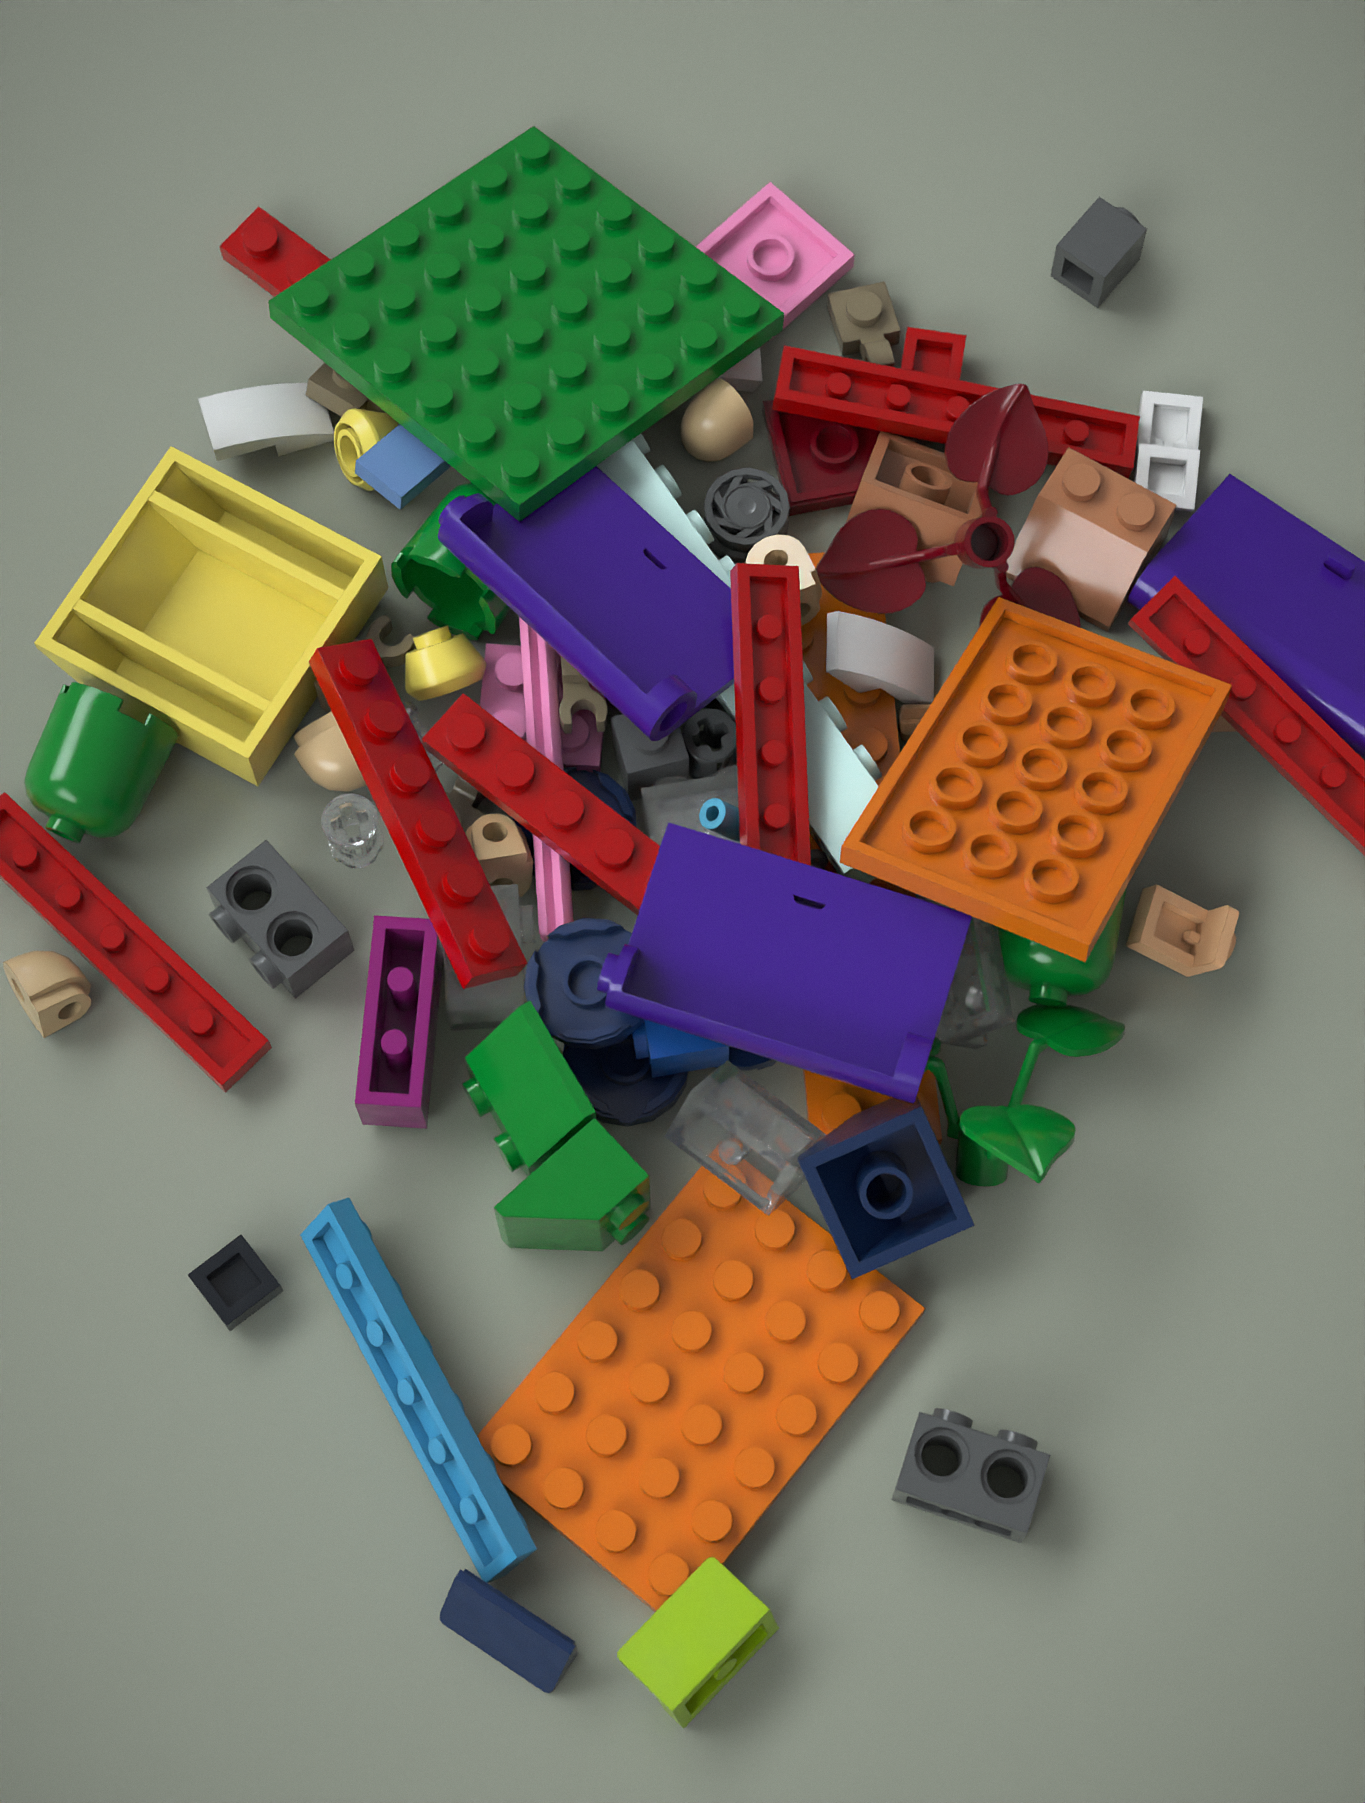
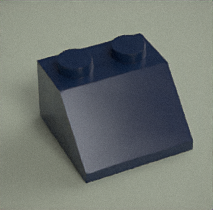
(884, 1186)

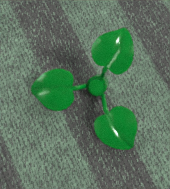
(1023, 1134)

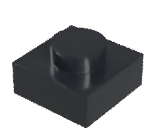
(235, 1282)

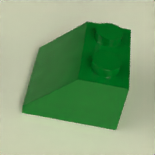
(526, 1089)
(578, 1197)

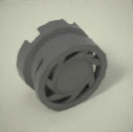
(744, 511)

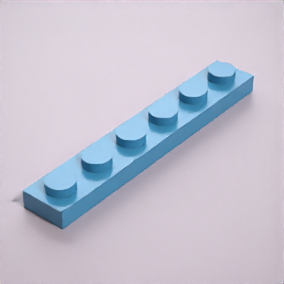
(418, 1391)

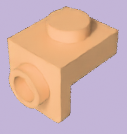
(1182, 932)

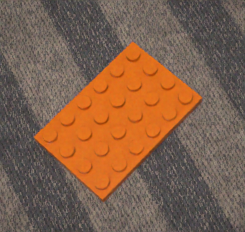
(1037, 778)
(694, 1386)

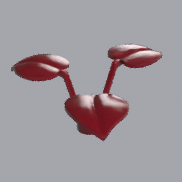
(992, 443)

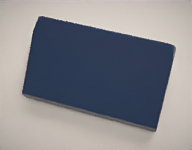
(507, 1631)

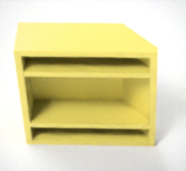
(212, 612)

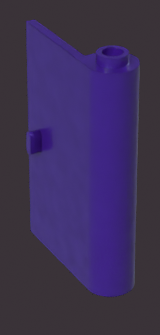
(1281, 592)
(606, 596)
(788, 962)

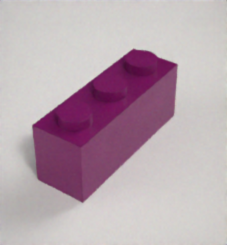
(399, 1023)

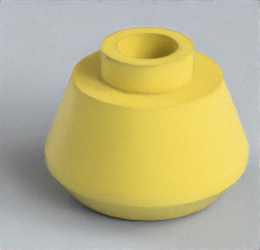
(355, 435)
(441, 664)

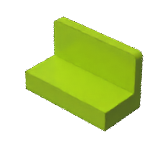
(698, 1640)

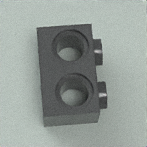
(289, 913)
(966, 1493)

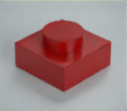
(933, 352)

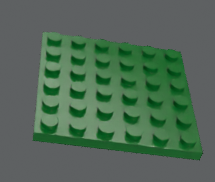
(526, 320)

